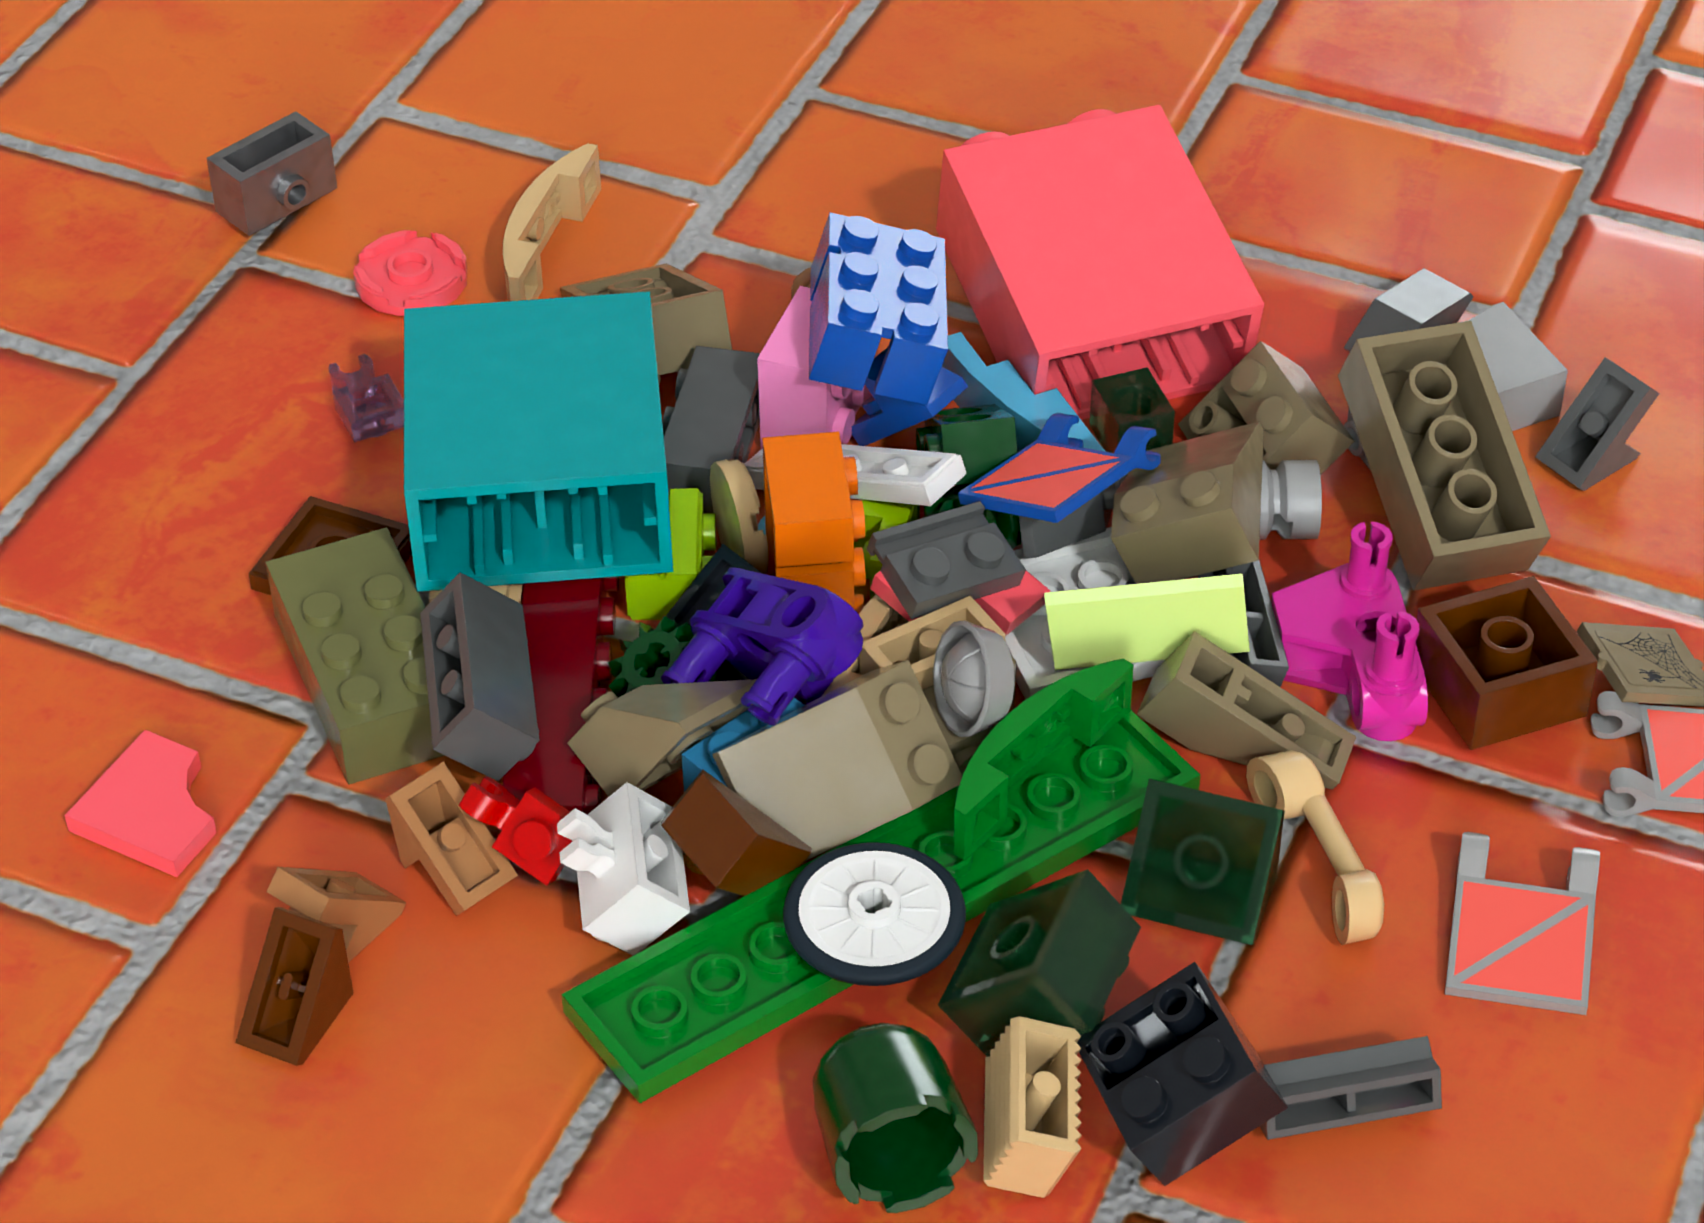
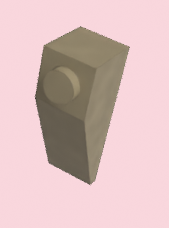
(1238, 714)

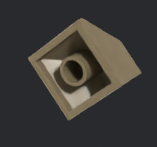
(650, 727)

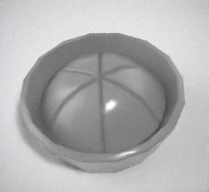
(972, 678)

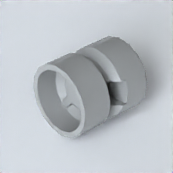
(1291, 500)

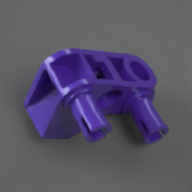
(773, 632)

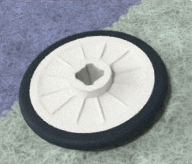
(835, 924)

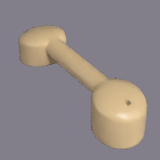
(1295, 785)

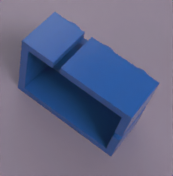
(873, 286)

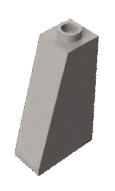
(1522, 369)

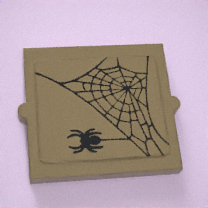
(1646, 663)

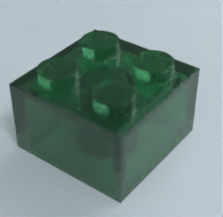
(1041, 959)

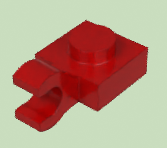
(527, 826)

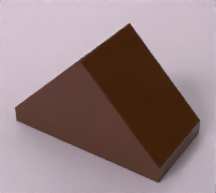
(731, 837)

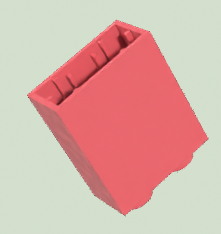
(1096, 256)

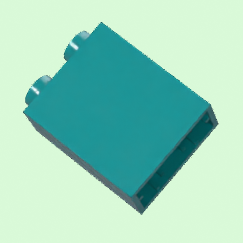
(534, 441)

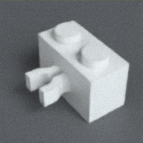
(626, 869)

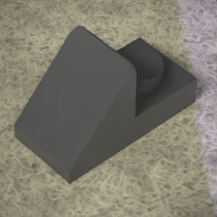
(1594, 430)

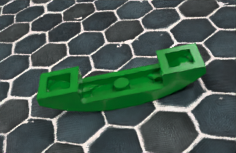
(1075, 705)

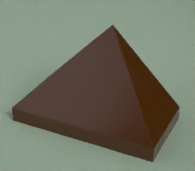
(296, 987)

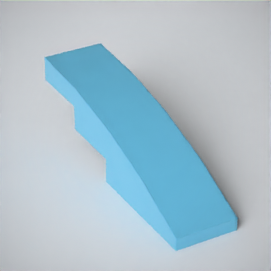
(1005, 387)

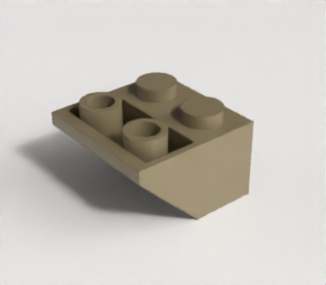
(1283, 399)

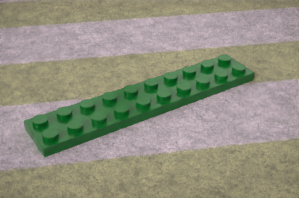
(741, 977)

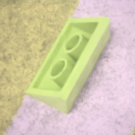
(1145, 620)

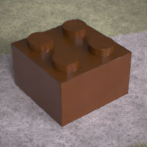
(1504, 662)

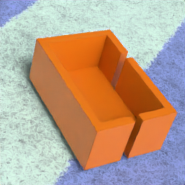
(811, 514)

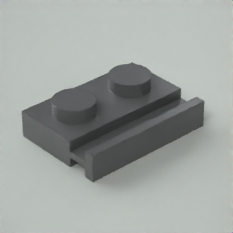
(945, 559)

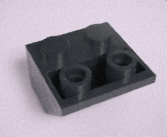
(1179, 1075)

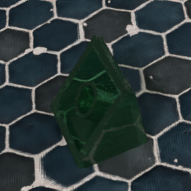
(1203, 861)

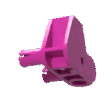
(1356, 639)

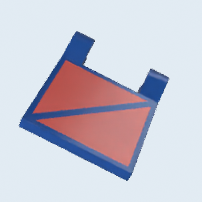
(1057, 473)

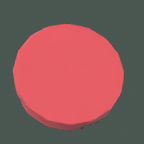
(410, 272)

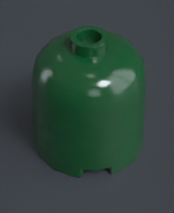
(891, 1117)

